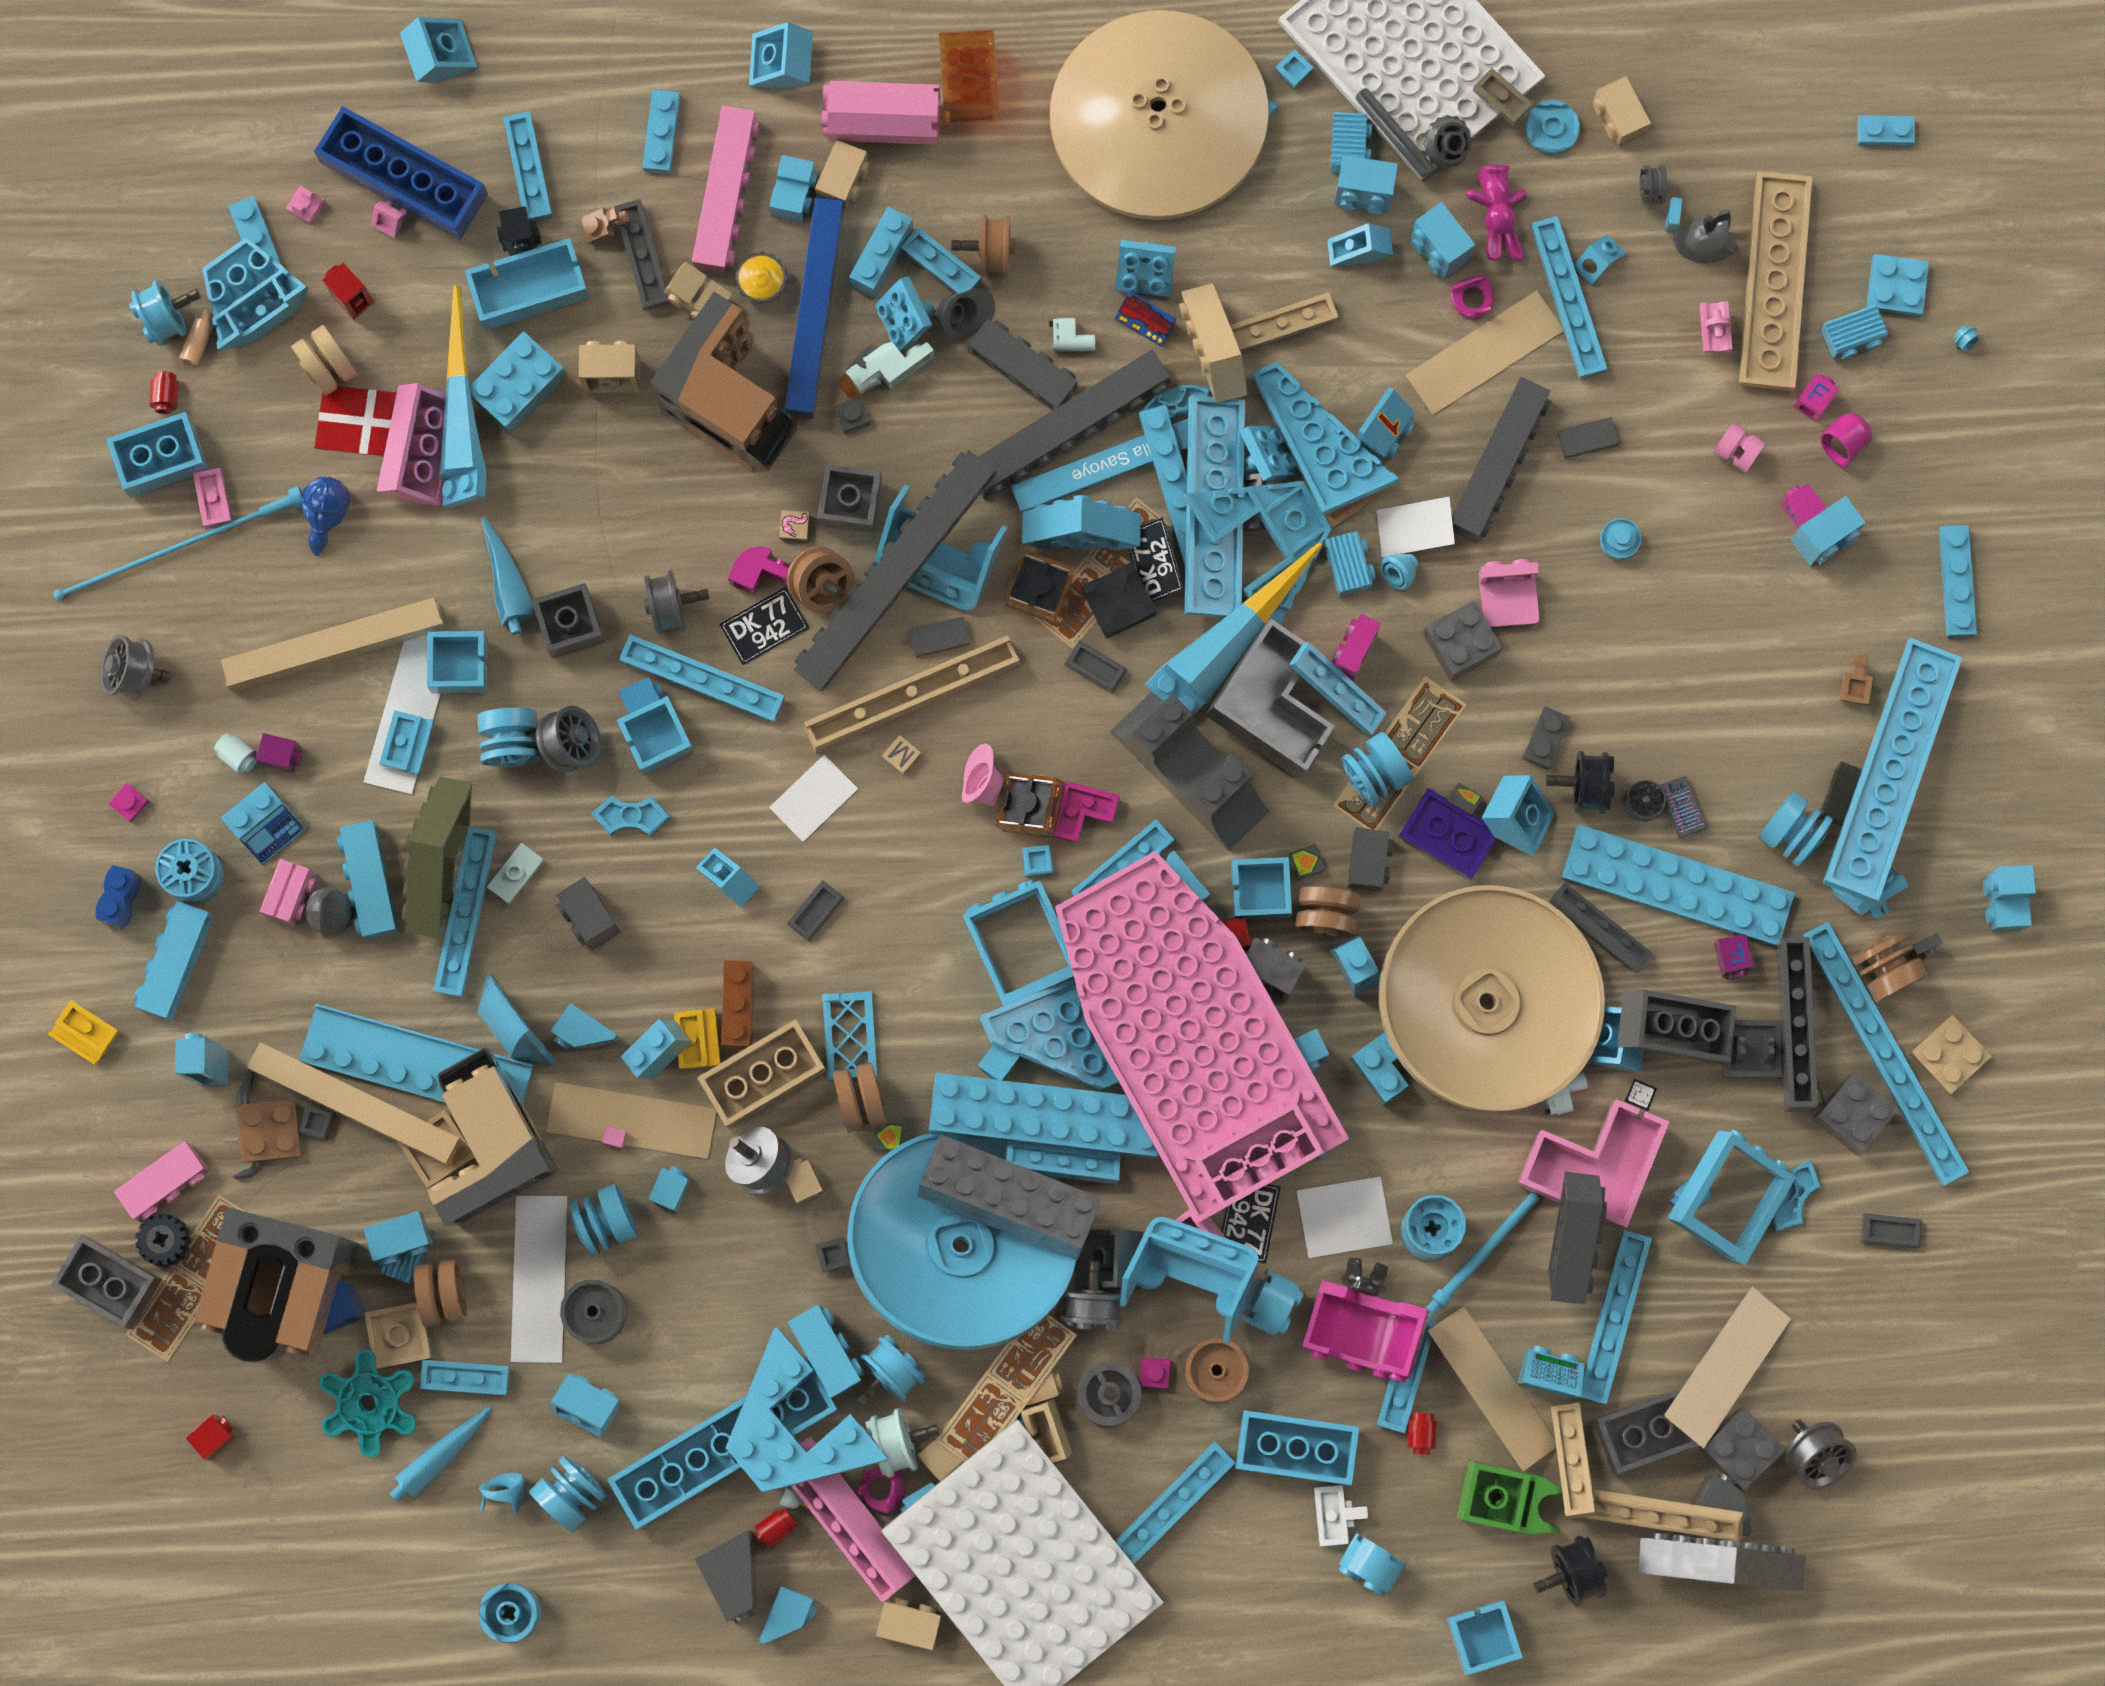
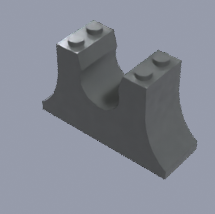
(1202, 779)

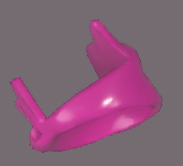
(1479, 281)
(896, 1496)

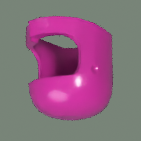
(1852, 432)

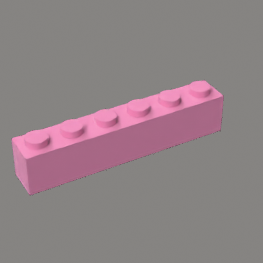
(724, 190)
(855, 1532)

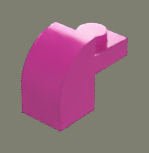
(752, 567)

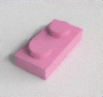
(212, 497)

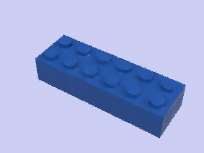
(401, 172)

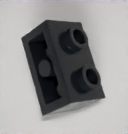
(518, 231)

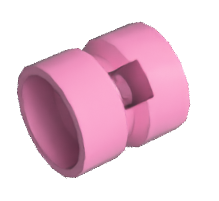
(1729, 446)

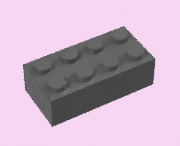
(1676, 1026)
(1576, 1238)

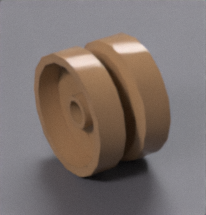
(1328, 912)
(860, 1097)
(440, 1293)
(1233, 1366)

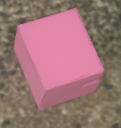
(614, 1137)

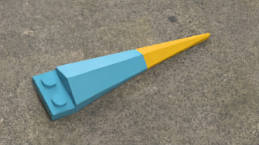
(461, 453)
(1206, 662)

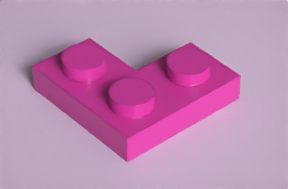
(1083, 802)

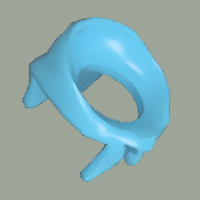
(514, 1494)

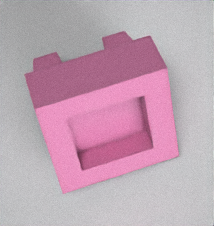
(305, 205)
(388, 218)

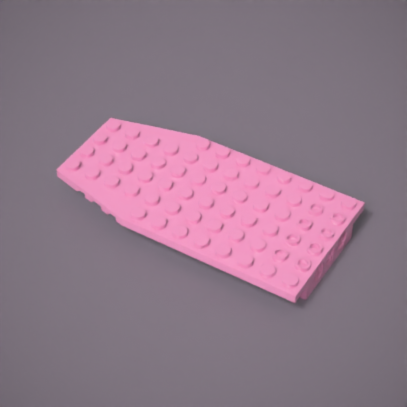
(1193, 1037)

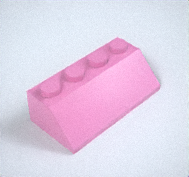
(414, 446)

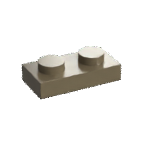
(1502, 96)

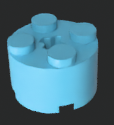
(1272, 1302)
(1372, 1564)
(493, 1612)

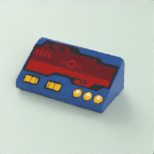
(1145, 318)

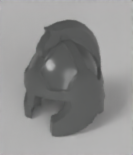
(1707, 239)
(329, 911)

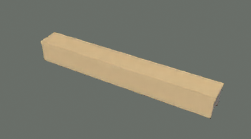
(332, 644)
(911, 694)
(354, 1104)

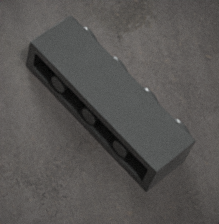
(1022, 365)

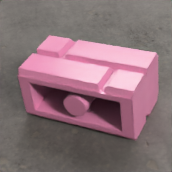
(288, 892)

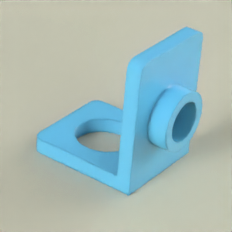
(1603, 253)

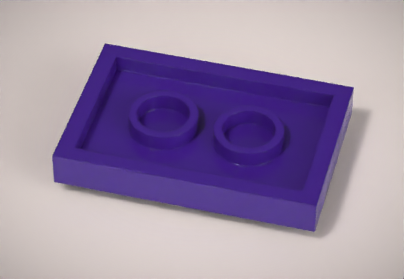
(1448, 834)

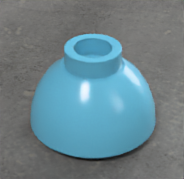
(1399, 570)

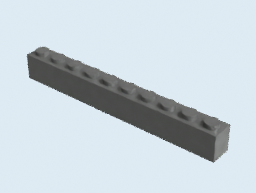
(895, 570)

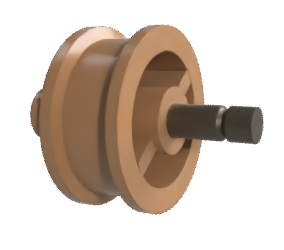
(820, 579)

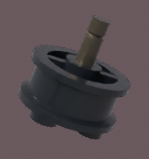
(1590, 782)
(1576, 1571)

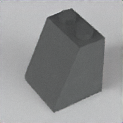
(732, 1576)

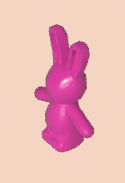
(1499, 217)

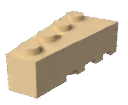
(1214, 342)

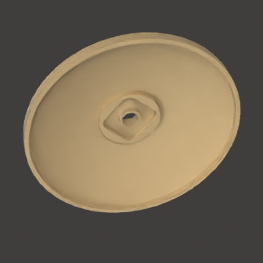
(1166, 159)
(1532, 968)

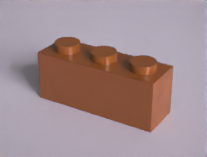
(737, 1004)

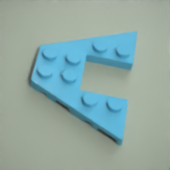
(1287, 515)
(770, 1450)

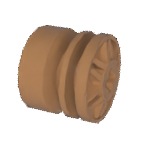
(1890, 966)

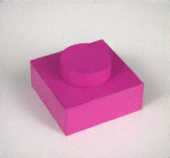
(128, 802)
(1154, 1372)

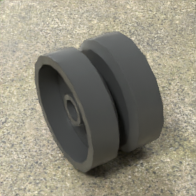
(576, 1311)

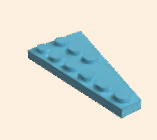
(1325, 451)

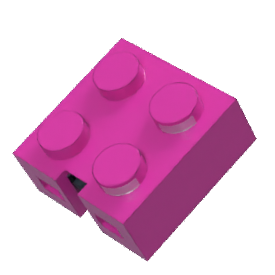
(1358, 640)

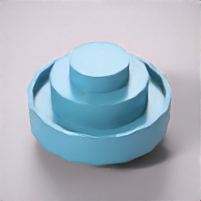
(1620, 539)

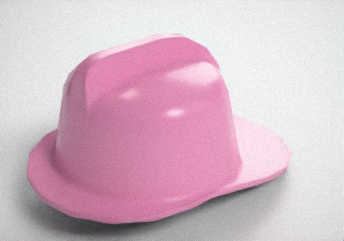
(981, 777)

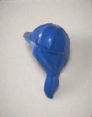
(324, 507)

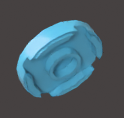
(1552, 127)

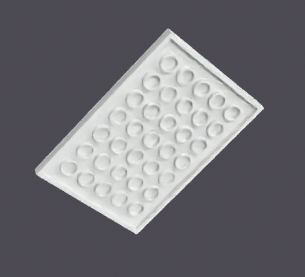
(1411, 57)
(1021, 1564)

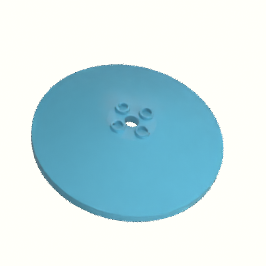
(922, 1284)

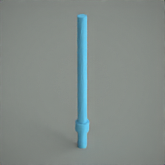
(1442, 1298)

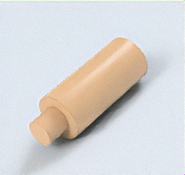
(197, 339)

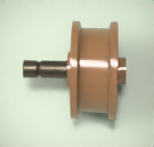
(993, 246)

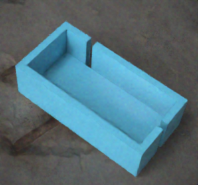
(527, 284)

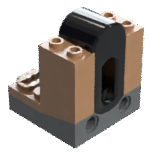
(715, 402)
(271, 1286)

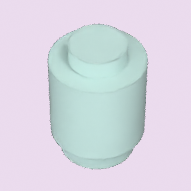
(235, 753)

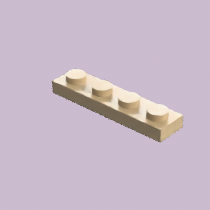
(1284, 322)
(1573, 1461)

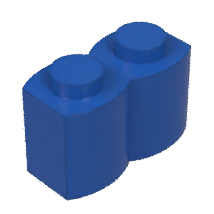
(115, 903)

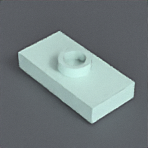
(515, 873)

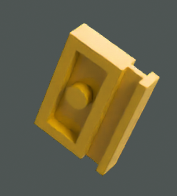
(84, 1032)
(703, 1032)

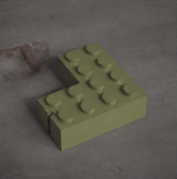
(433, 855)

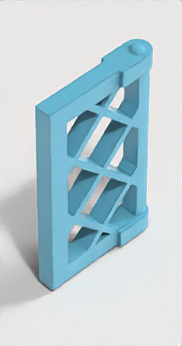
(868, 1020)

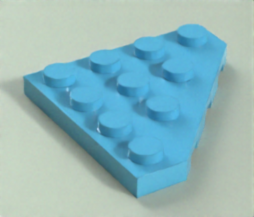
(1051, 1033)

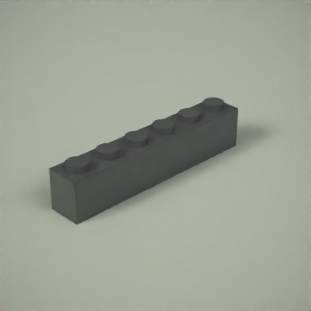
(1499, 459)
(1797, 1024)

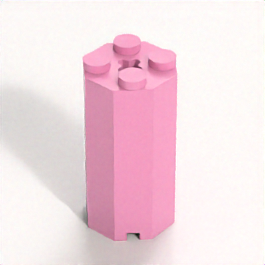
(881, 112)

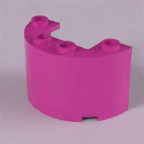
(1366, 1332)

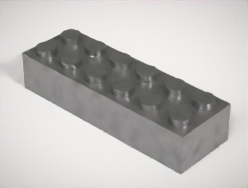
(1009, 1197)

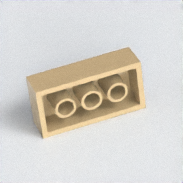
(761, 1074)

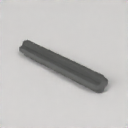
(1394, 132)

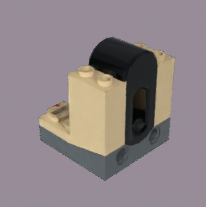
(498, 1134)

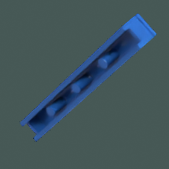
(814, 307)

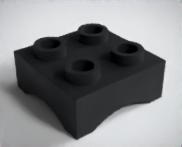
(1119, 600)

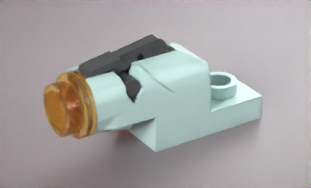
(883, 364)

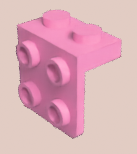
(1509, 593)

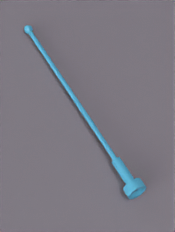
(294, 499)

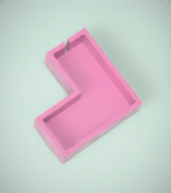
(1620, 1157)

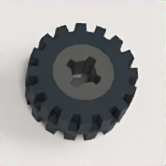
(172, 1244)

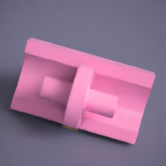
(1715, 327)

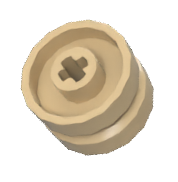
(324, 360)

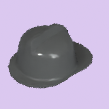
(965, 312)

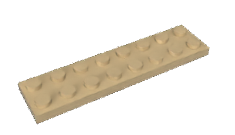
(1775, 281)

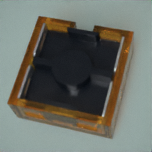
(1040, 586)
(1030, 804)

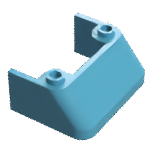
(948, 573)
(1196, 1259)

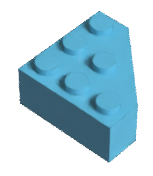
(1081, 525)

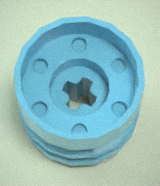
(508, 733)
(1371, 772)
(1796, 828)
(205, 874)
(1441, 1214)
(603, 1220)
(568, 1493)

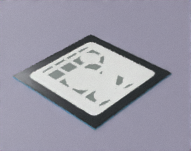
(1641, 1094)

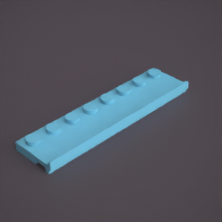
(391, 1053)

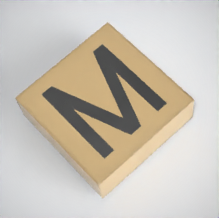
(901, 755)

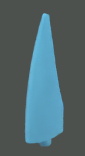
(509, 588)
(436, 1458)

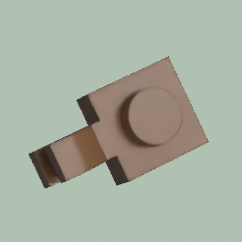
(600, 224)
(1856, 685)

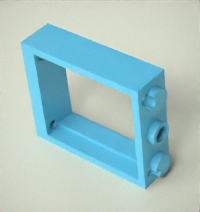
(1001, 902)
(1702, 1179)

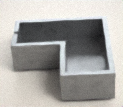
(1259, 707)
(1722, 1561)

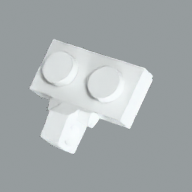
(1335, 1515)

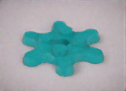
(350, 1411)

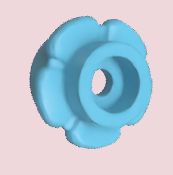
(1966, 338)

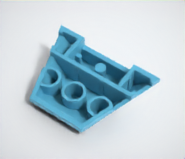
(249, 294)
(510, 1027)

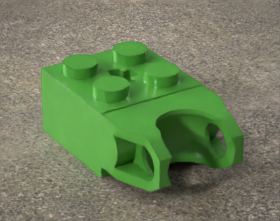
(1517, 1501)

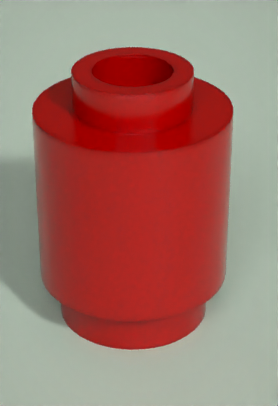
(164, 392)
(1422, 1433)
(775, 1528)

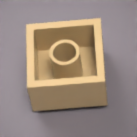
(609, 367)

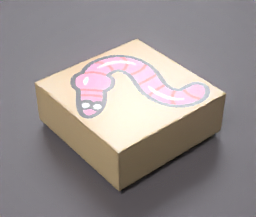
(794, 525)

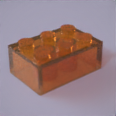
(969, 76)

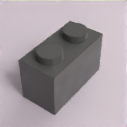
(1369, 859)

